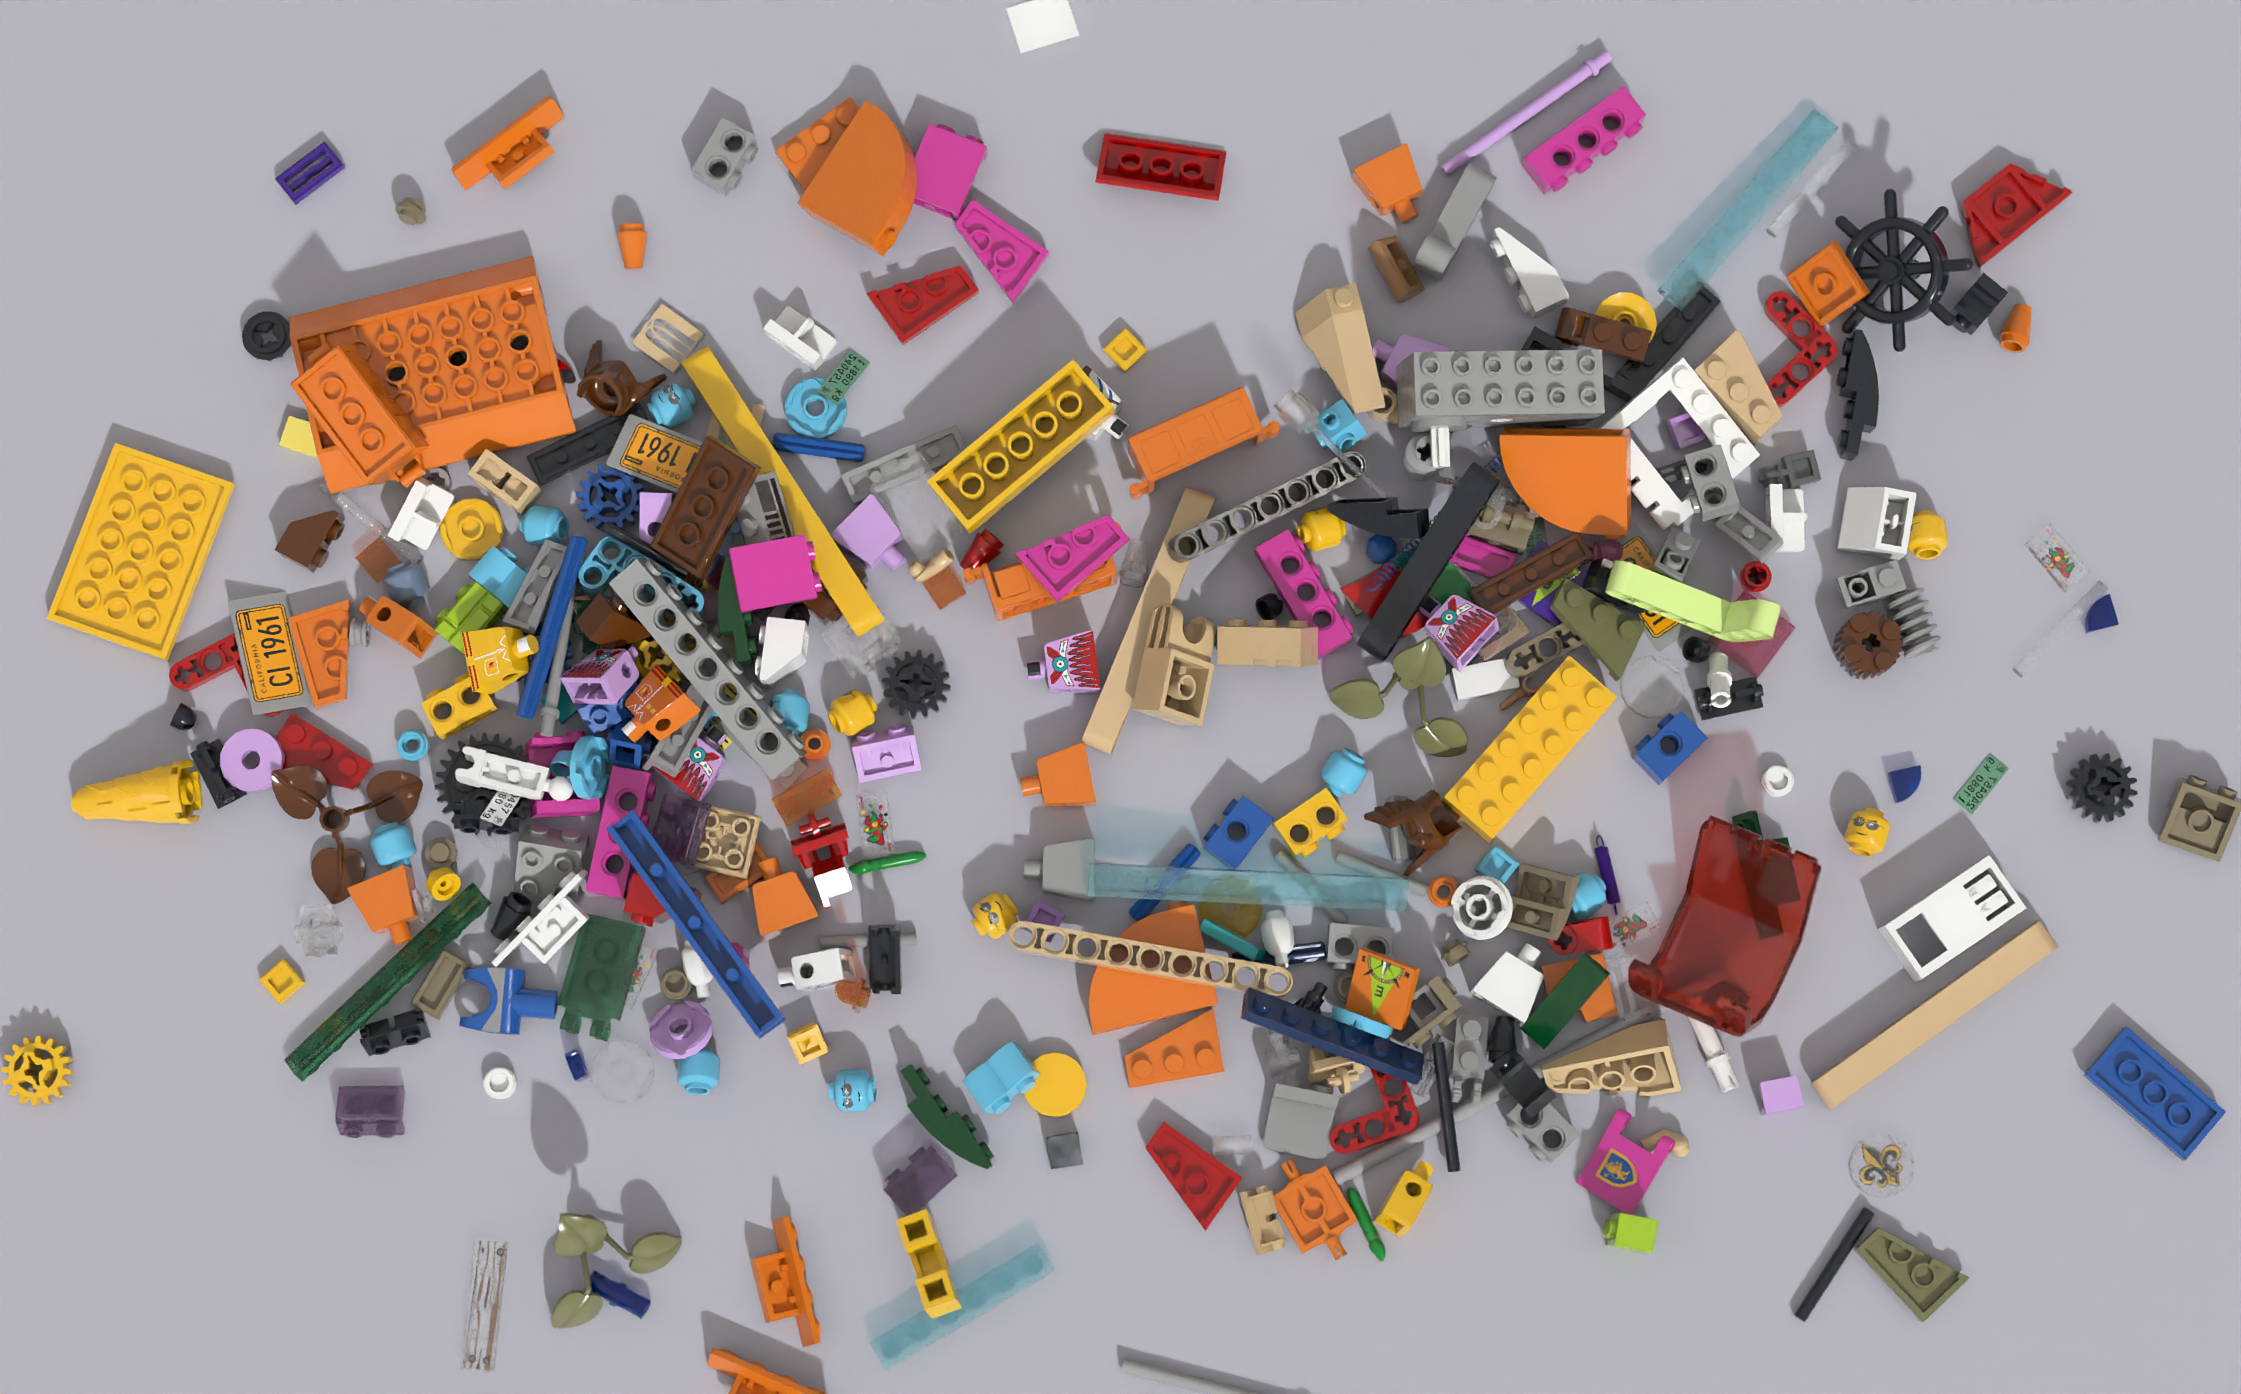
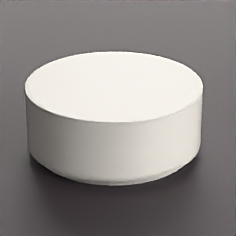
(1777, 781)
(500, 1083)

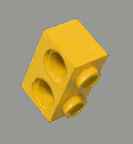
(462, 714)
(1306, 817)

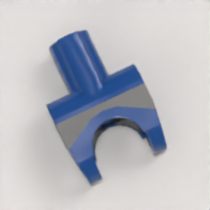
(508, 1001)

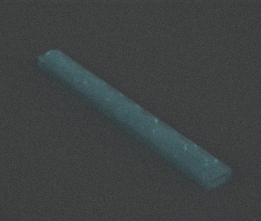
(1248, 886)

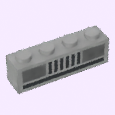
(764, 512)

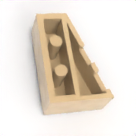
(1740, 387)
(1267, 643)

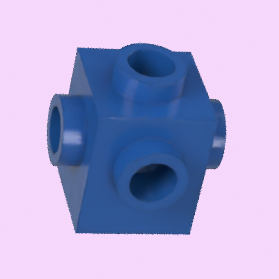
(624, 751)

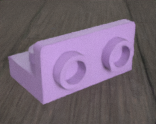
(885, 752)

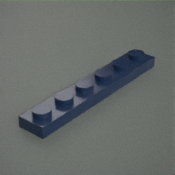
(1332, 1036)

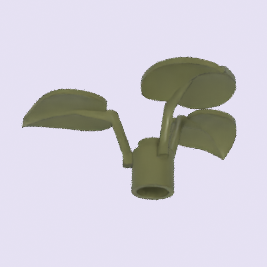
(1414, 668)
(585, 1234)

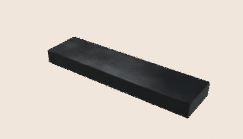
(1670, 337)
(580, 447)

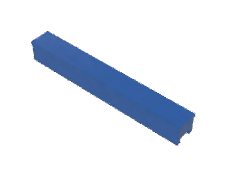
(696, 924)

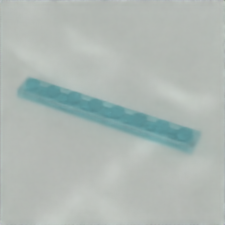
(1748, 209)

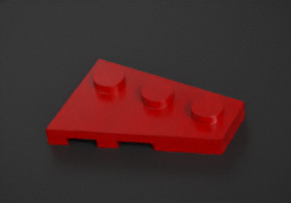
(921, 303)
(311, 747)
(1193, 1173)

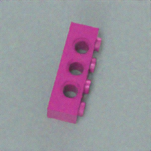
(1617, 107)
(1286, 547)
(621, 784)

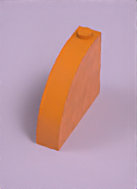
(866, 182)
(1572, 476)
(1129, 998)

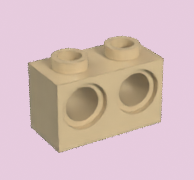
(504, 482)

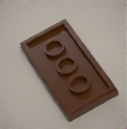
(705, 506)

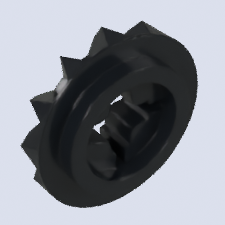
(263, 323)

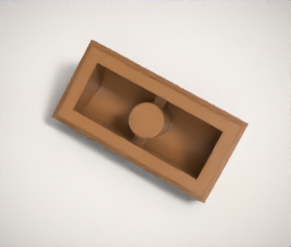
(1396, 268)

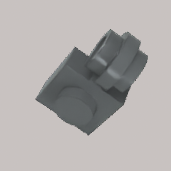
(1797, 468)

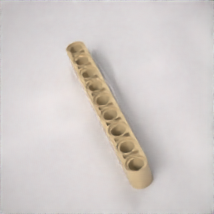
(1160, 588)
(1137, 949)
(1934, 1014)

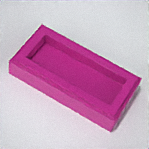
(1483, 558)

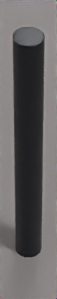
(1446, 1107)
(1834, 1264)

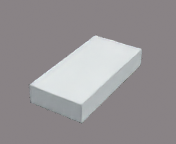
(1483, 679)

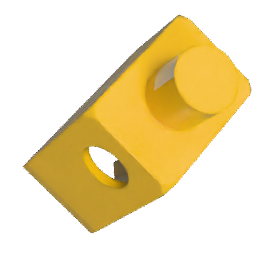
(497, 657)
(1400, 1208)

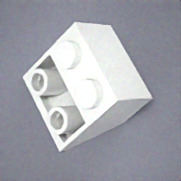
(1877, 521)
(783, 648)

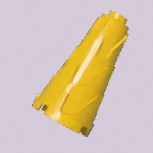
(154, 795)

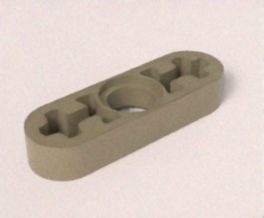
(1531, 666)

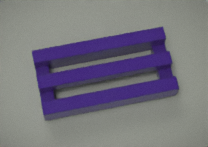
(317, 181)

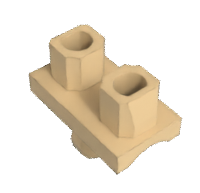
(1333, 1070)

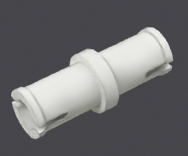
(1719, 680)

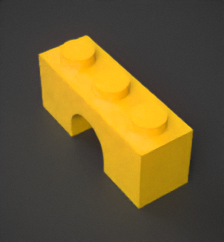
(930, 1264)

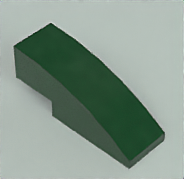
(1564, 1000)

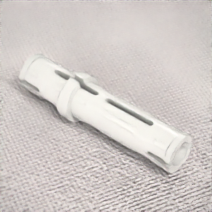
(1715, 1055)

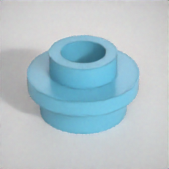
(408, 736)

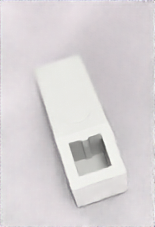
(1534, 278)

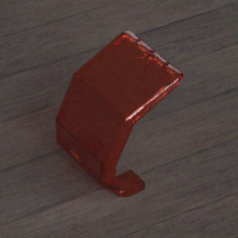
(1732, 930)

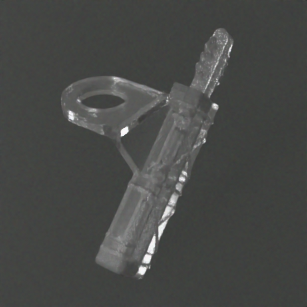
(1497, 500)

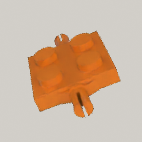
(1314, 1209)

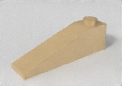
(1339, 338)
(1628, 1061)

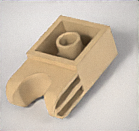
(1176, 667)

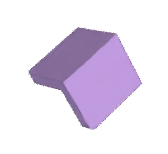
(1780, 1095)

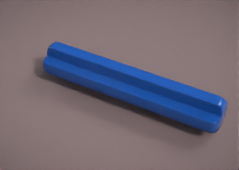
(818, 447)
(1185, 858)

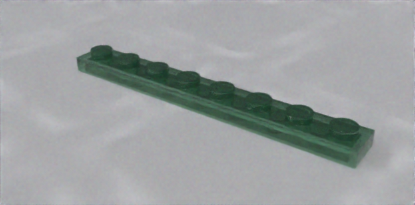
(387, 982)

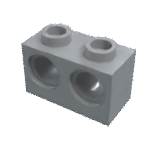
(717, 154)
(1717, 481)
(1359, 937)
(1546, 1120)

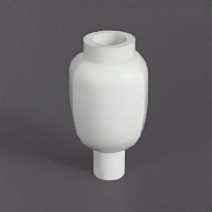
(1278, 936)
(696, 971)

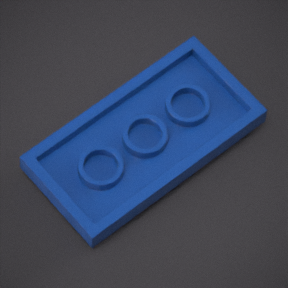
(2154, 1093)

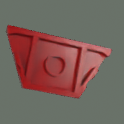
(2007, 209)

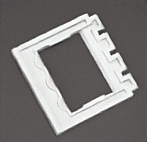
(1708, 415)

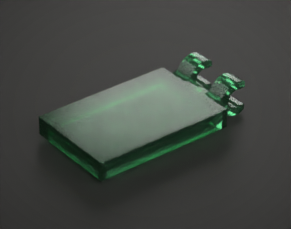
(600, 974)

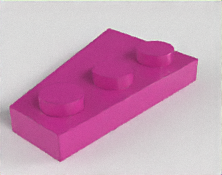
(1001, 248)
(1072, 557)

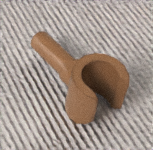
(1519, 693)

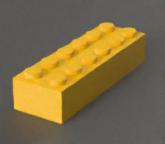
(1021, 446)
(1529, 749)

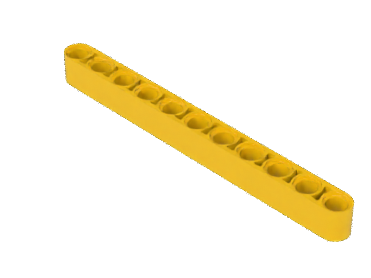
(754, 445)

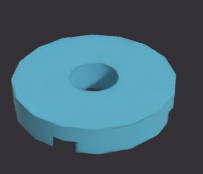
(813, 426)
(1361, 1022)

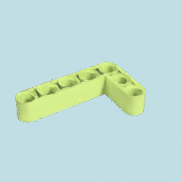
(1694, 608)

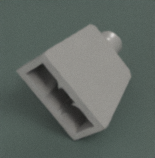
(1064, 869)

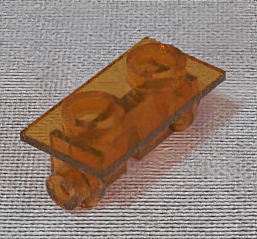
(806, 797)
(853, 993)

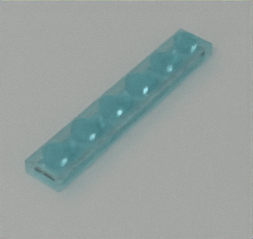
(975, 1300)

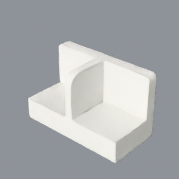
(800, 337)
(422, 514)
(1786, 516)

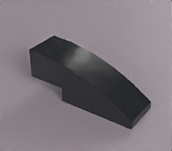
(1382, 516)

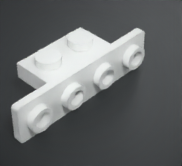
(551, 927)

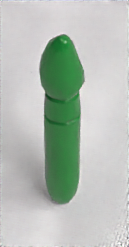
(891, 861)
(1375, 1244)

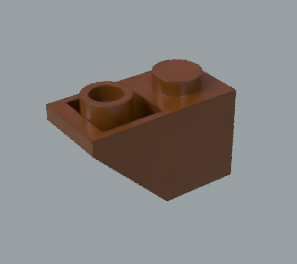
(309, 538)
(611, 623)

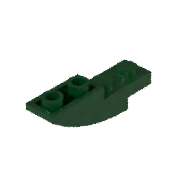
(730, 619)
(952, 1132)

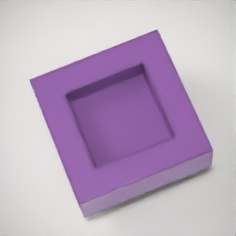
(1684, 431)
(1044, 914)

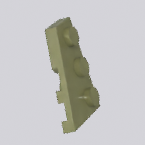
(1600, 626)
(1910, 1274)

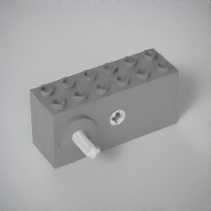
(1496, 389)

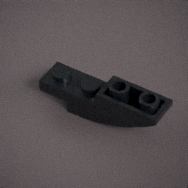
(1859, 383)

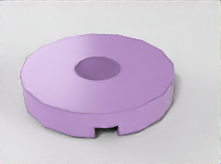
(234, 754)
(687, 1042)

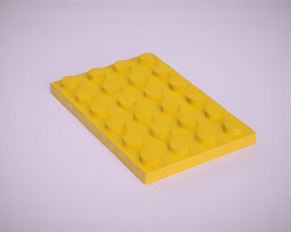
(141, 551)

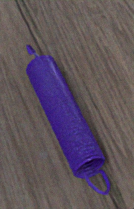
(1607, 874)

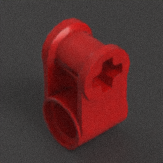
(1587, 937)

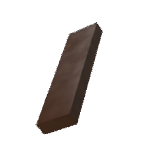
(1532, 574)

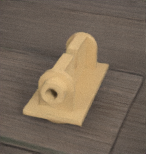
(1258, 1207)

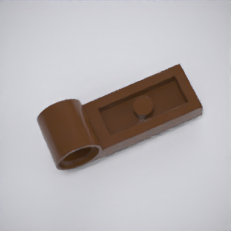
(1602, 334)

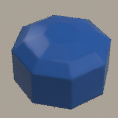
(1380, 548)

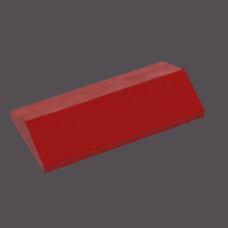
(1161, 167)

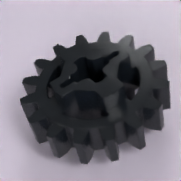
(931, 686)
(2103, 800)

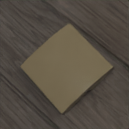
(1542, 901)

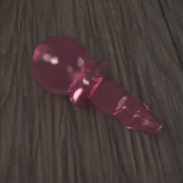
(1609, 549)

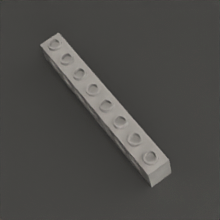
(630, 588)

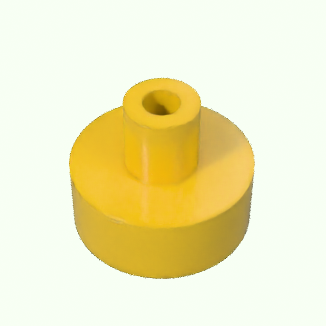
(443, 883)

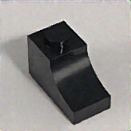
(1977, 304)
(1522, 1082)

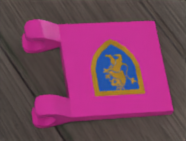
(1622, 1169)

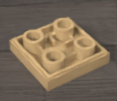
(728, 842)

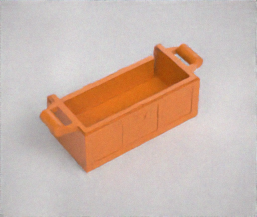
(360, 415)
(1194, 438)
(1017, 591)

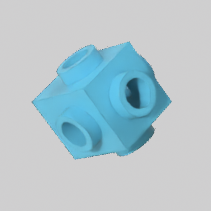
(1340, 426)

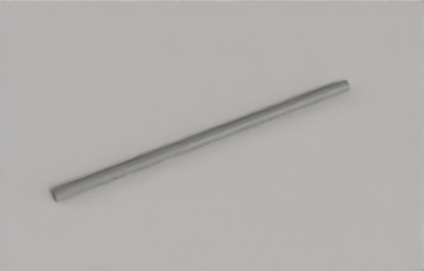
(1466, 1108)

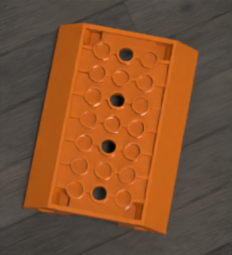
(489, 402)

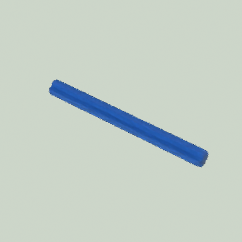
(552, 627)

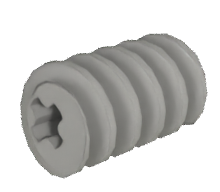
(1411, 461)
(1913, 622)

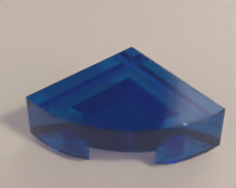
(2101, 615)
(1904, 782)
(576, 1065)

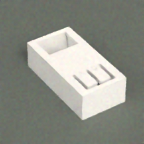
(1955, 915)

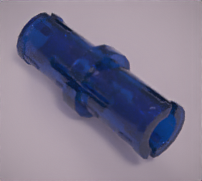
(619, 1294)

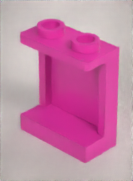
(946, 170)
(774, 573)
(541, 752)

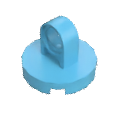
(586, 766)

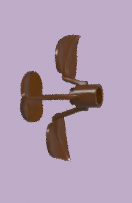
(300, 792)

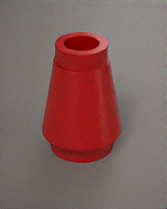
(982, 550)
(1759, 572)

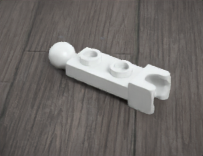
(512, 776)

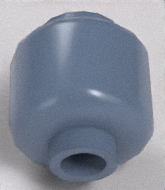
(406, 583)

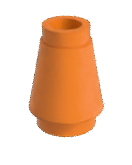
(632, 244)
(2017, 329)

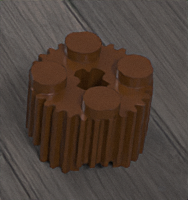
(1883, 636)

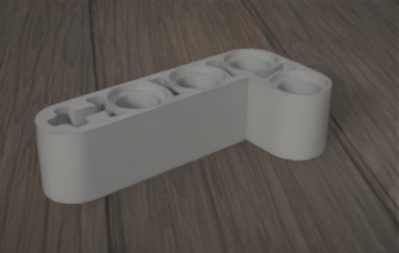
(1454, 222)

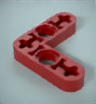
(1805, 344)
(230, 660)
(1386, 1116)

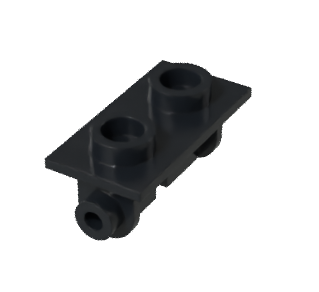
(1744, 696)
(208, 763)
(468, 820)
(408, 1030)

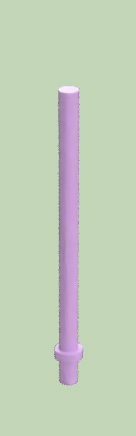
(1590, 68)

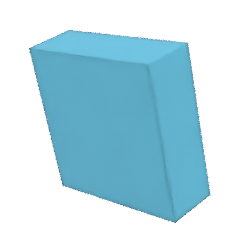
(1497, 864)

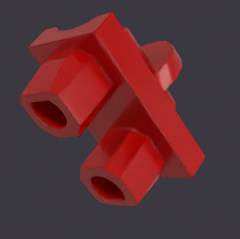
(833, 837)

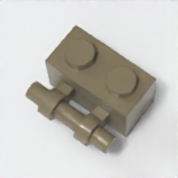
(1511, 532)

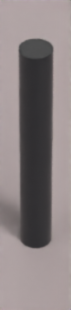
(642, 547)

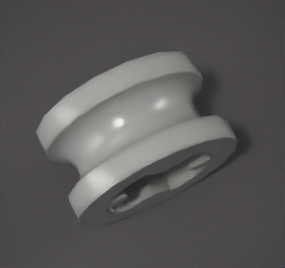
(442, 474)
(359, 632)

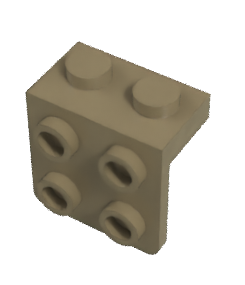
(1445, 994)

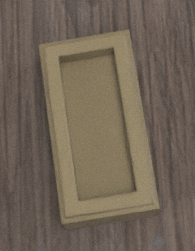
(440, 984)

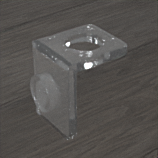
(424, 909)

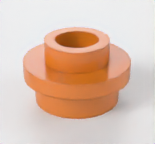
(824, 748)
(1439, 881)

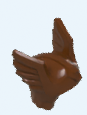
(611, 384)
(1424, 824)

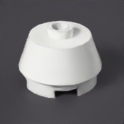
(1482, 907)

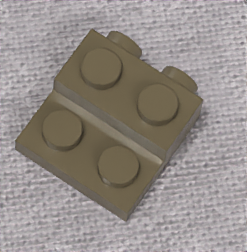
(2200, 817)

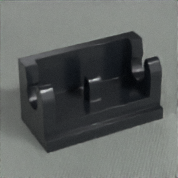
(885, 958)

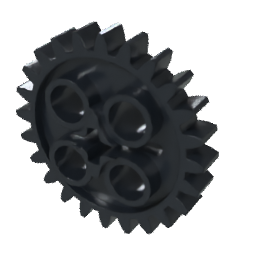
(454, 793)

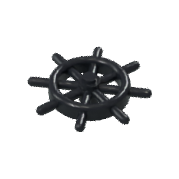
(1900, 269)

